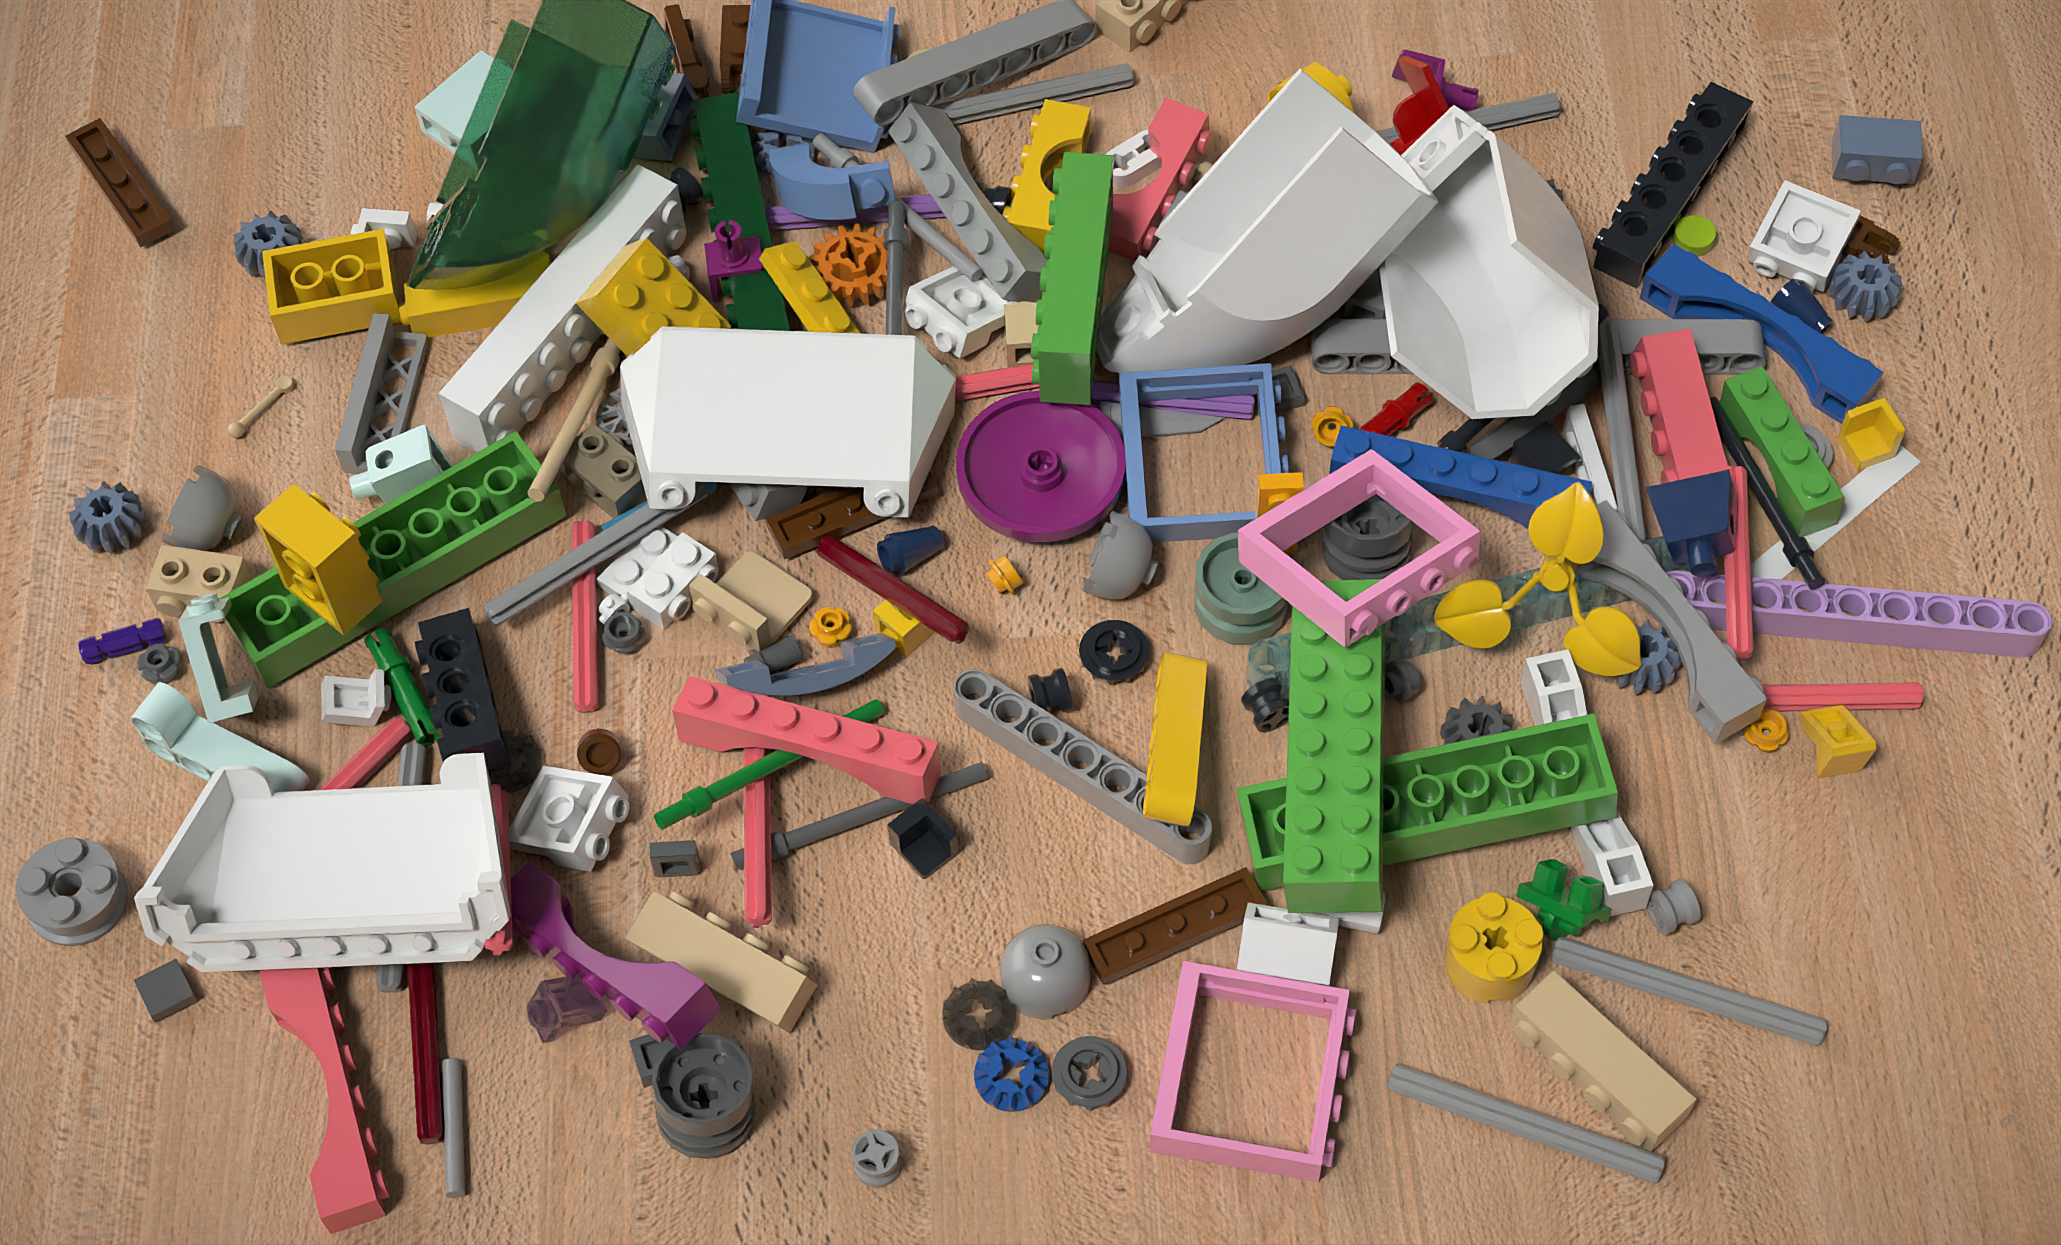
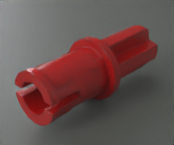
(1398, 412)

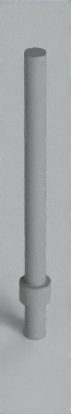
(844, 158)

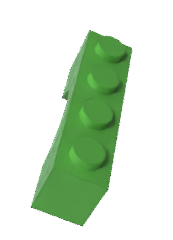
(1799, 475)

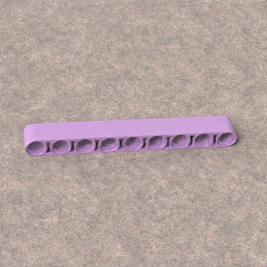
(1870, 616)

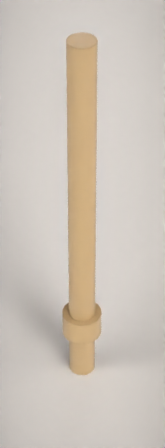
(602, 366)

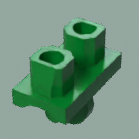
(1562, 908)

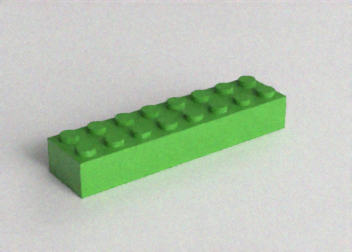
(413, 549)
(1335, 767)
(1463, 794)

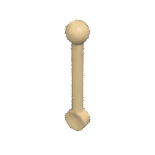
(284, 386)

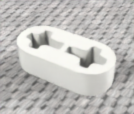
(1138, 162)

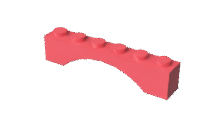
(883, 758)
(343, 1175)

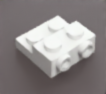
(1802, 236)
(955, 311)
(658, 574)
(569, 817)

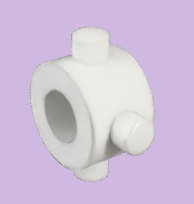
(613, 604)

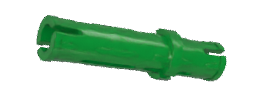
(403, 685)

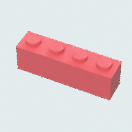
(1677, 405)

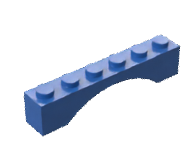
(1691, 289)
(1441, 471)

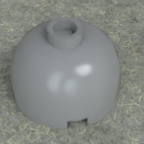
(203, 512)
(1120, 559)
(1045, 971)

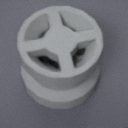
(1673, 907)
(875, 1147)

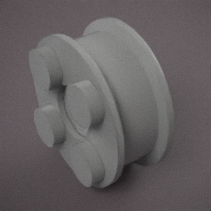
(57, 870)

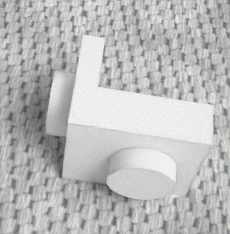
(354, 699)

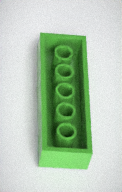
(1073, 279)

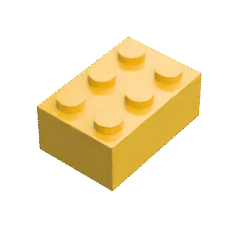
(330, 285)
(641, 295)
(319, 557)

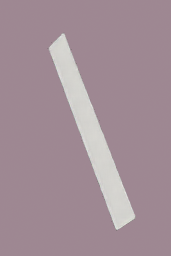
(1857, 497)

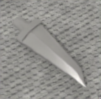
(1159, 421)

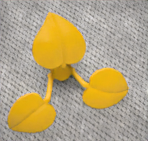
(1569, 535)

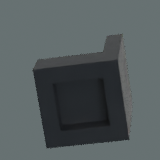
(1543, 450)
(923, 839)

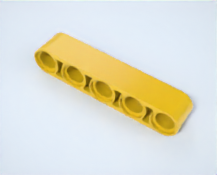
(1175, 740)

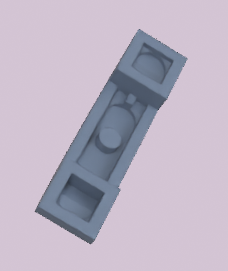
(858, 657)

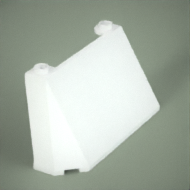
(786, 412)
(331, 874)

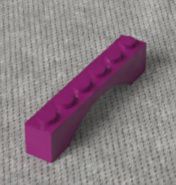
(661, 995)

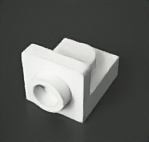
(397, 226)

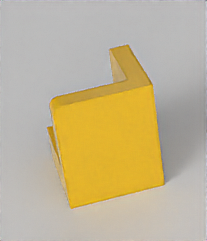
(1870, 434)
(901, 627)

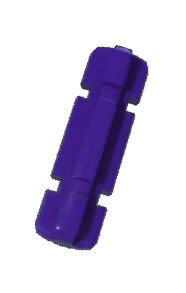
(122, 640)

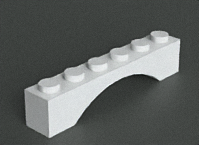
(1604, 845)

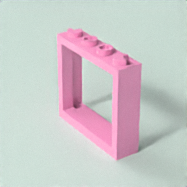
(1266, 538)
(1265, 992)

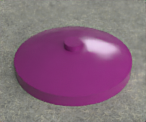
(1040, 467)

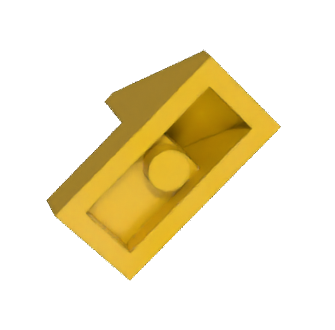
(1839, 740)

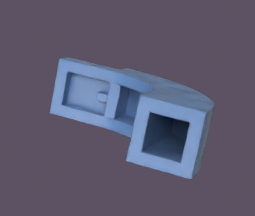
(826, 191)

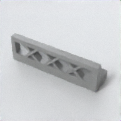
(368, 388)

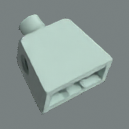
(400, 465)

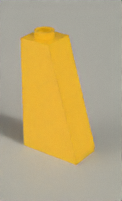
(468, 307)

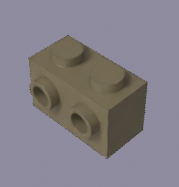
(604, 471)

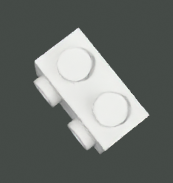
(1288, 944)

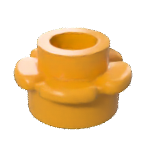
(1330, 415)
(1003, 575)
(830, 636)
(1774, 723)

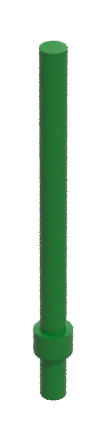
(700, 799)

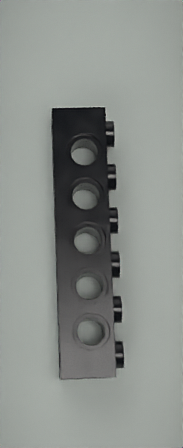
(1672, 184)

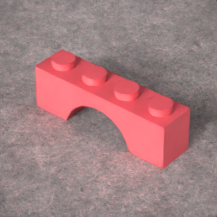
(1177, 139)

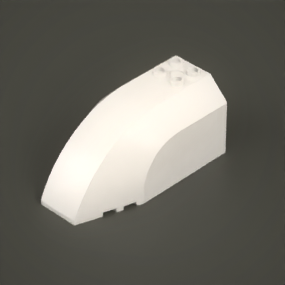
(1266, 239)
(1495, 284)

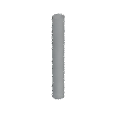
(453, 1128)

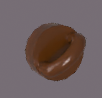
(599, 751)

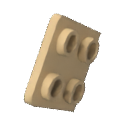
(751, 601)

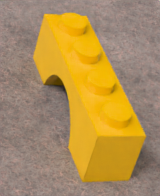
(1055, 130)

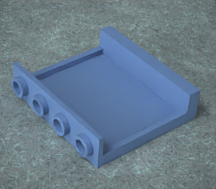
(805, 68)

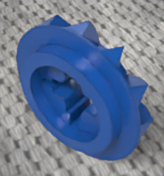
(1004, 1093)

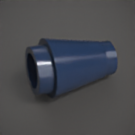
(1800, 301)
(908, 548)

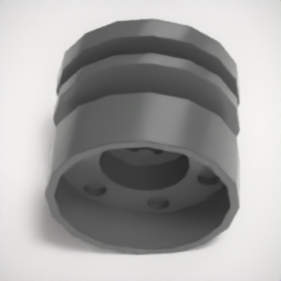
(1367, 541)
(704, 1072)

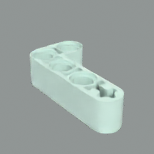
(188, 741)

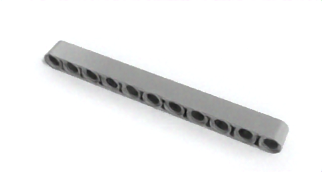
(1721, 344)

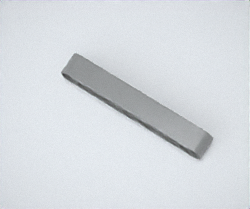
(975, 60)
(1070, 748)

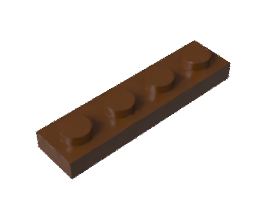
(120, 182)
(828, 515)
(1172, 926)

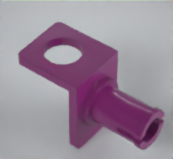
(1454, 94)
(731, 255)

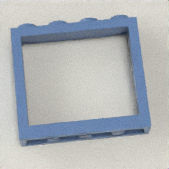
(1196, 384)

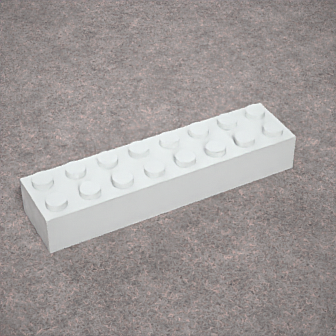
(546, 329)

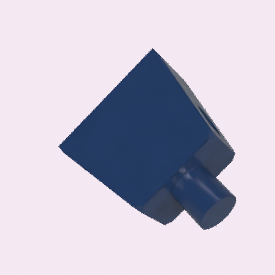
(1697, 519)

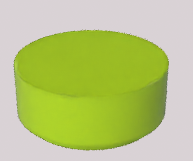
(1695, 234)

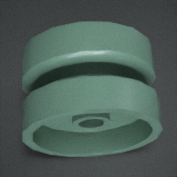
(1232, 599)

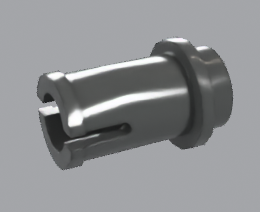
(777, 655)

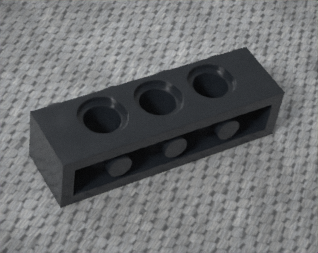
(461, 689)

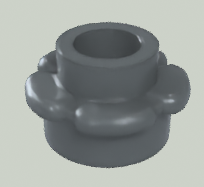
(621, 623)
(164, 671)
(1401, 680)

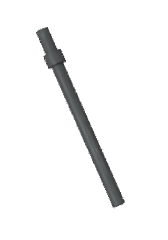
(895, 243)
(859, 815)

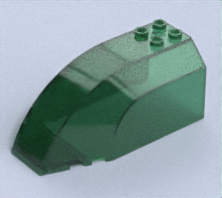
(545, 139)

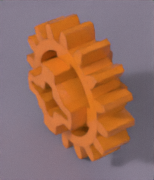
(852, 263)

